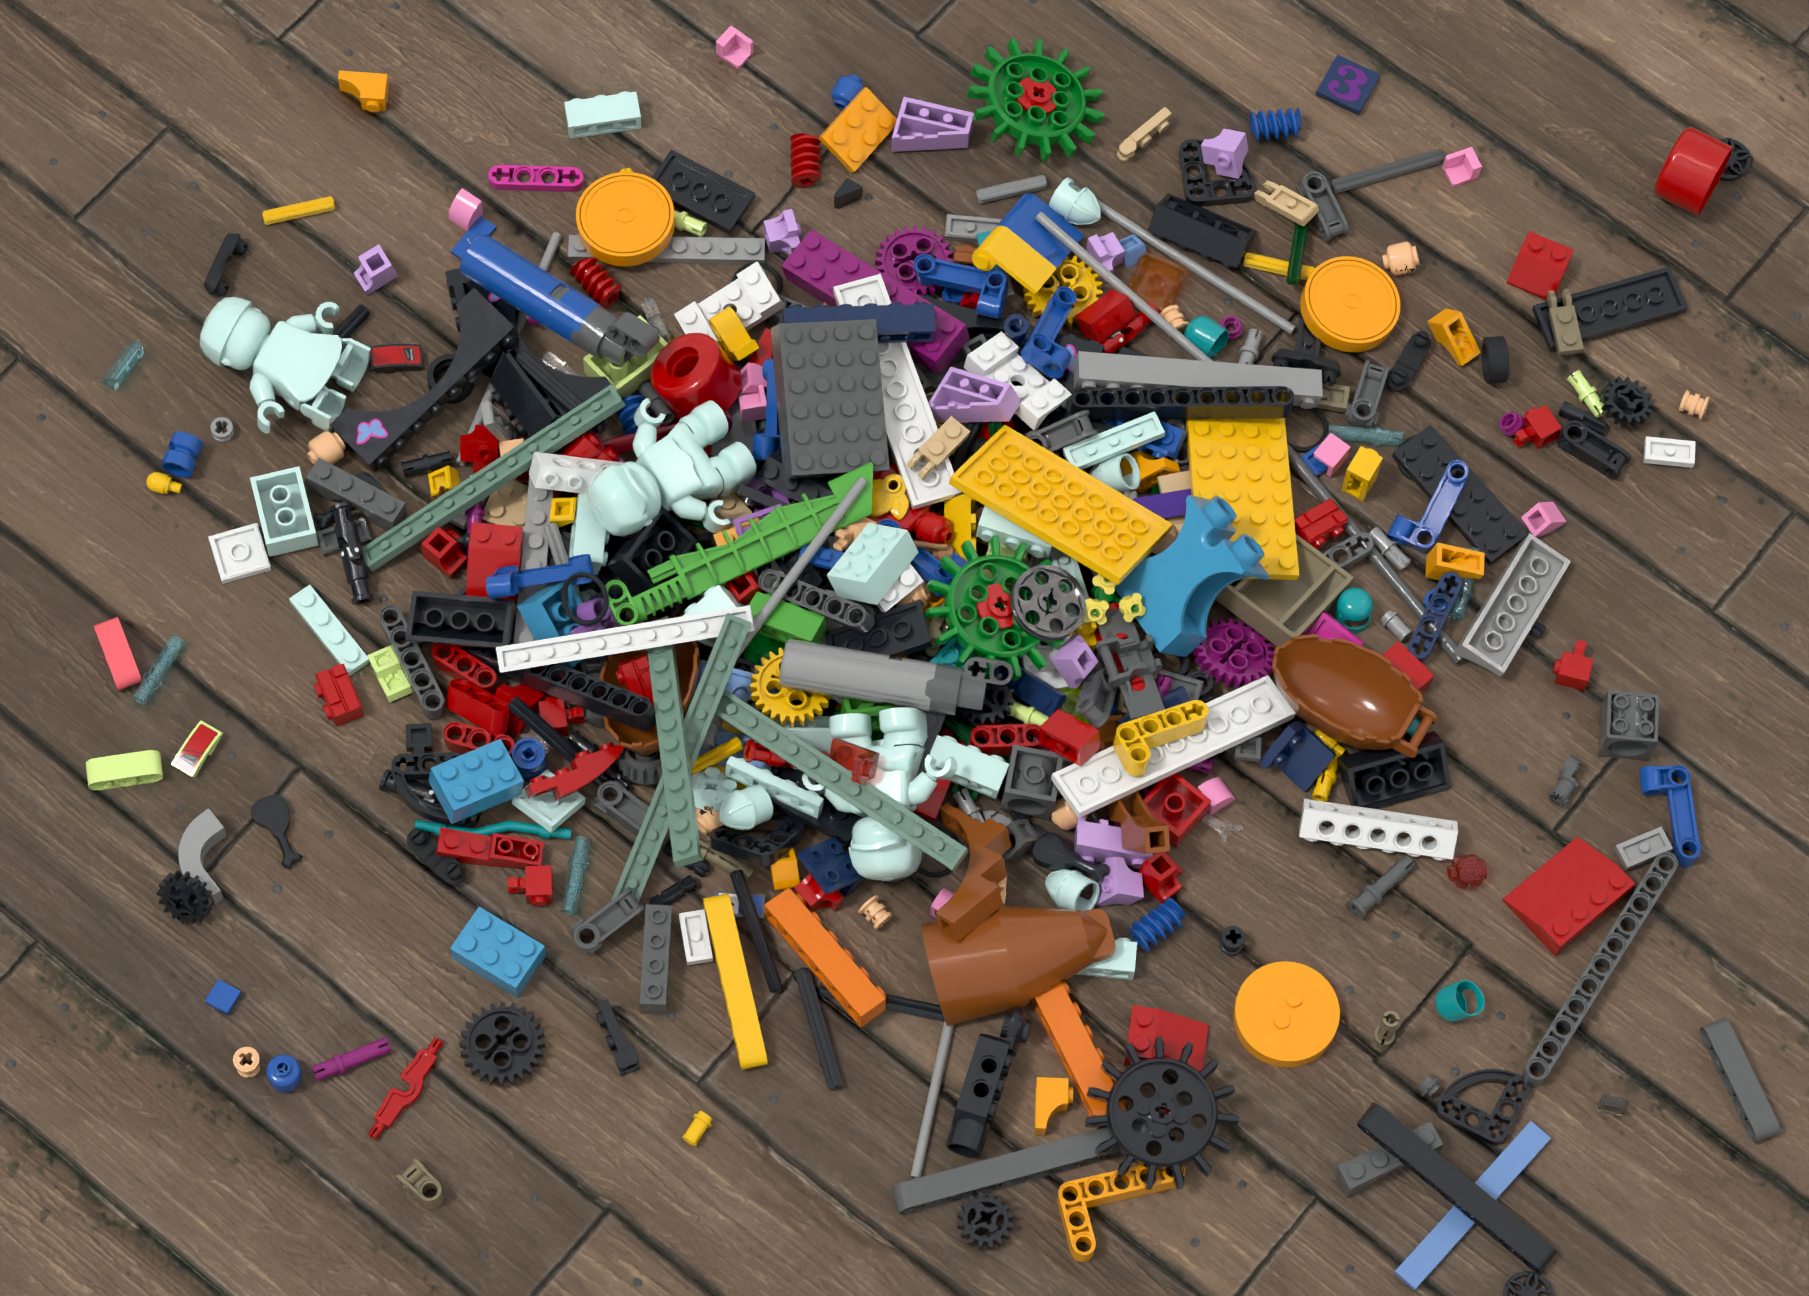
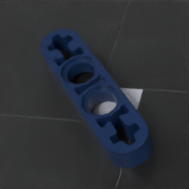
(1435, 617)

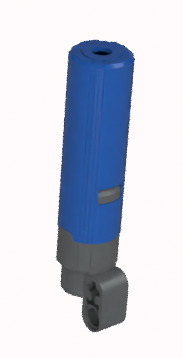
(556, 303)

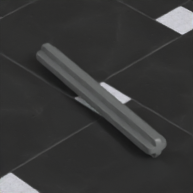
(1387, 170)

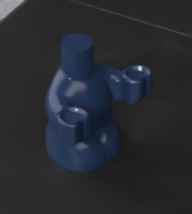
(1016, 329)

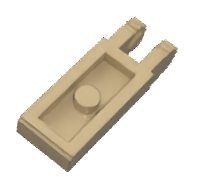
(1143, 135)
(1287, 203)
(939, 446)

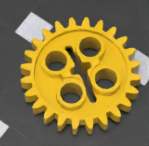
(1082, 284)
(780, 704)

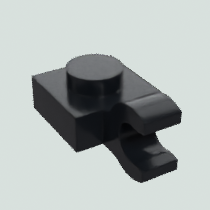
(419, 739)

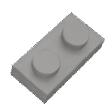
(1643, 848)

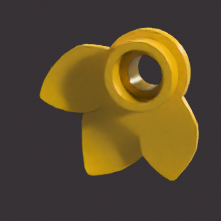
(889, 500)

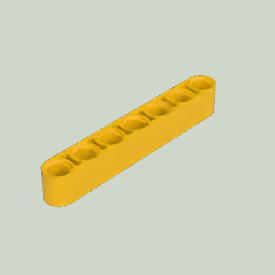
(735, 981)

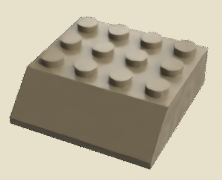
(1288, 606)

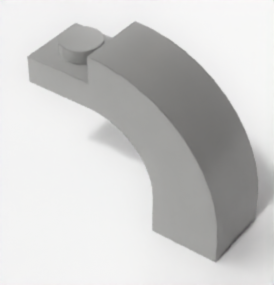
(195, 843)

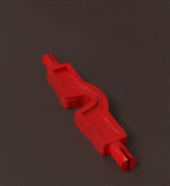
(398, 1100)

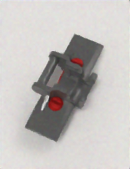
(1130, 664)

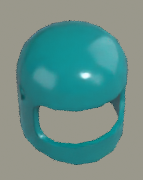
(1204, 333)
(1354, 605)
(1452, 1003)

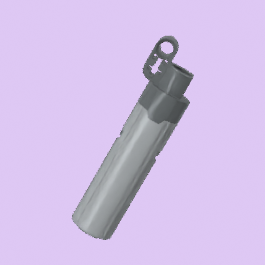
(886, 679)

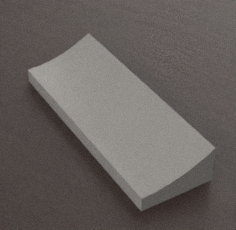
(1513, 605)

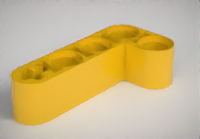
(1187, 720)

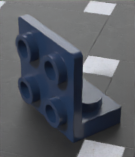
(1298, 755)
(831, 867)

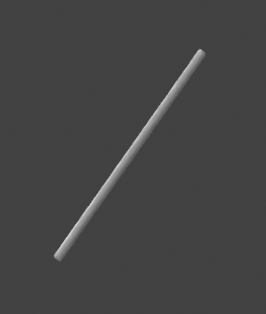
(1196, 268)
(1121, 287)
(521, 320)
(804, 559)
(931, 1101)

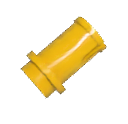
(697, 1128)

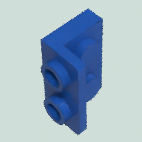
(1168, 445)

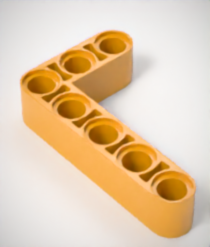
(1109, 1194)

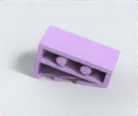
(930, 127)
(973, 398)
(1103, 842)

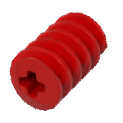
(805, 160)
(596, 282)

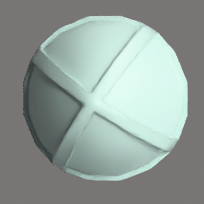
(1075, 205)
(1111, 473)
(746, 808)
(1065, 890)

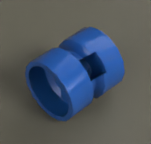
(181, 454)
(529, 758)

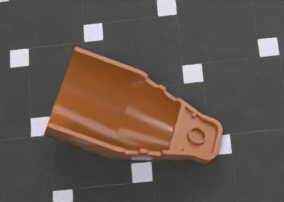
(1013, 957)

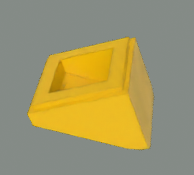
(445, 477)
(563, 511)

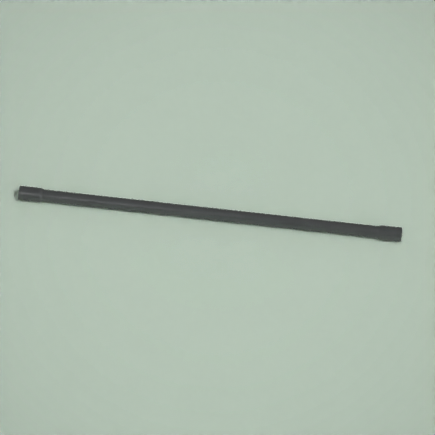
(1447, 643)

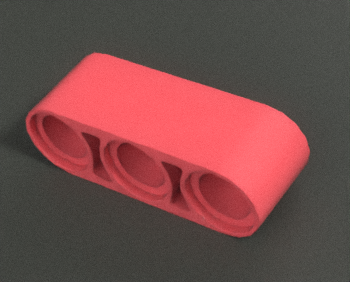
(117, 653)

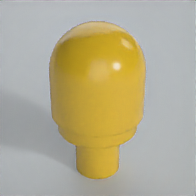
(162, 483)
(1331, 743)

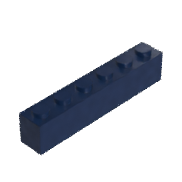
(894, 321)

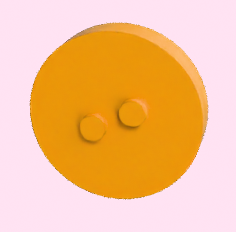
(625, 219)
(1350, 304)
(1286, 1014)

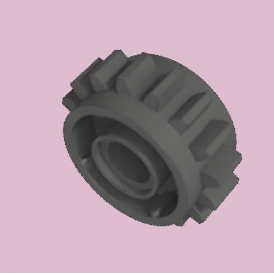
(641, 768)

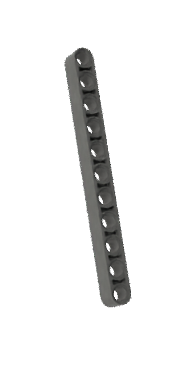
(1605, 958)
(1007, 1170)

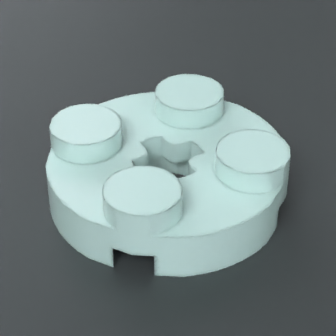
(711, 788)

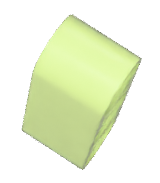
(124, 770)

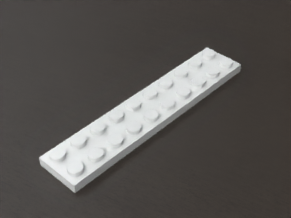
(905, 404)
(1229, 722)

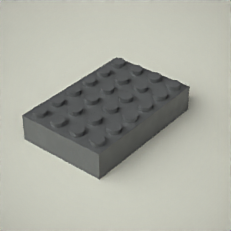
(829, 397)

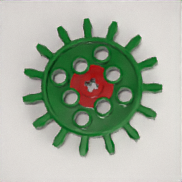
(1035, 99)
(993, 592)

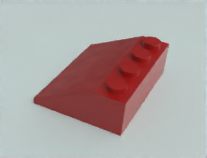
(1569, 894)

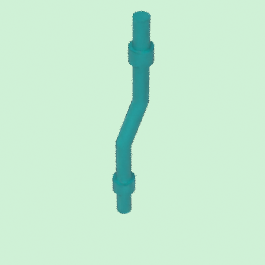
(498, 828)

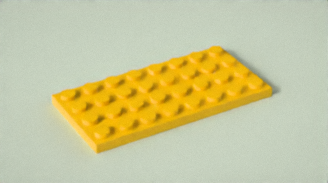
(1249, 470)
(1061, 504)

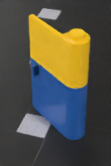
(1024, 245)

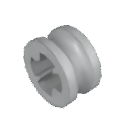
(222, 421)

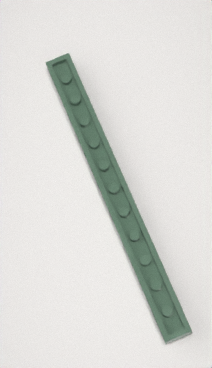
(491, 477)
(696, 726)
(674, 755)
(838, 780)

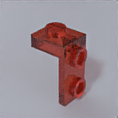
(856, 759)

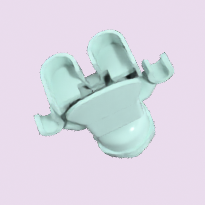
(288, 361)
(671, 473)
(874, 848)

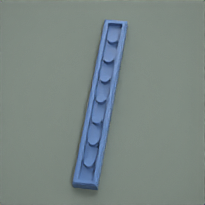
(1455, 1223)

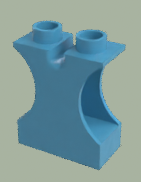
(1190, 574)

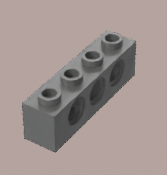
(656, 959)

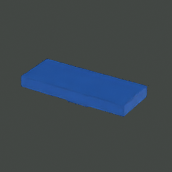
(479, 228)
(823, 557)

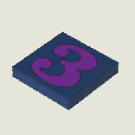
(1348, 84)

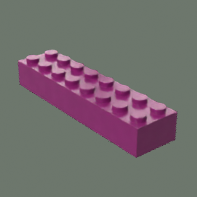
(821, 264)

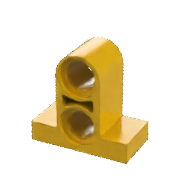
(732, 334)

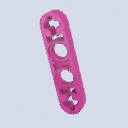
(536, 174)

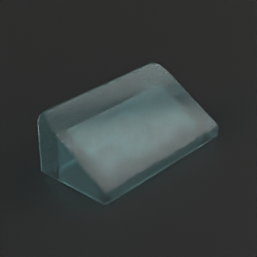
(123, 365)

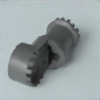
(1566, 782)

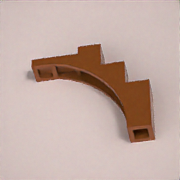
(1139, 828)
(978, 892)

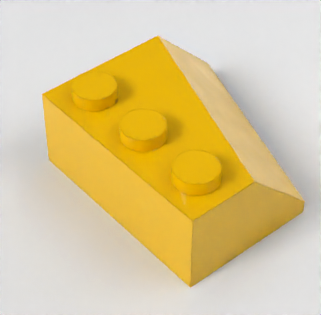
(961, 514)

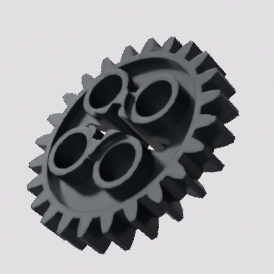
(485, 1029)

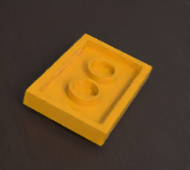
(858, 130)

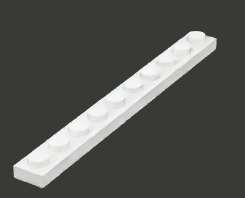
(617, 639)

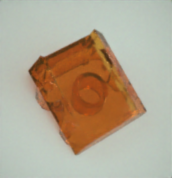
(1157, 280)

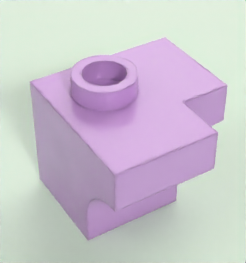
(1226, 152)
(782, 233)
(1106, 251)
(374, 270)
(1074, 660)
(1120, 884)

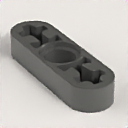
(1359, 552)

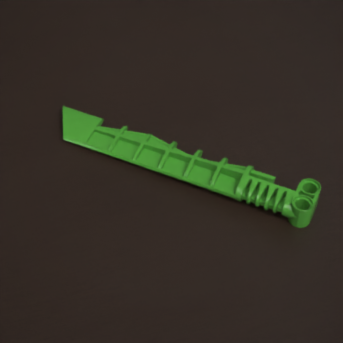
(770, 538)

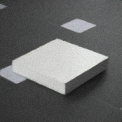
(239, 553)

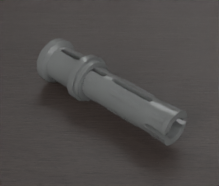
(1373, 893)

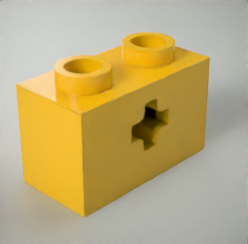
(1362, 473)

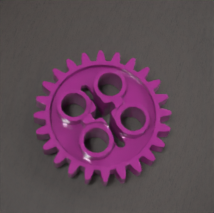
(909, 243)
(1243, 665)

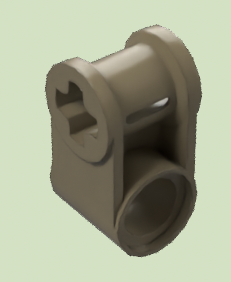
(418, 1181)

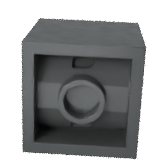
(1628, 725)
(1029, 782)

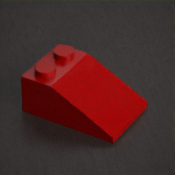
(489, 549)
(1175, 1030)

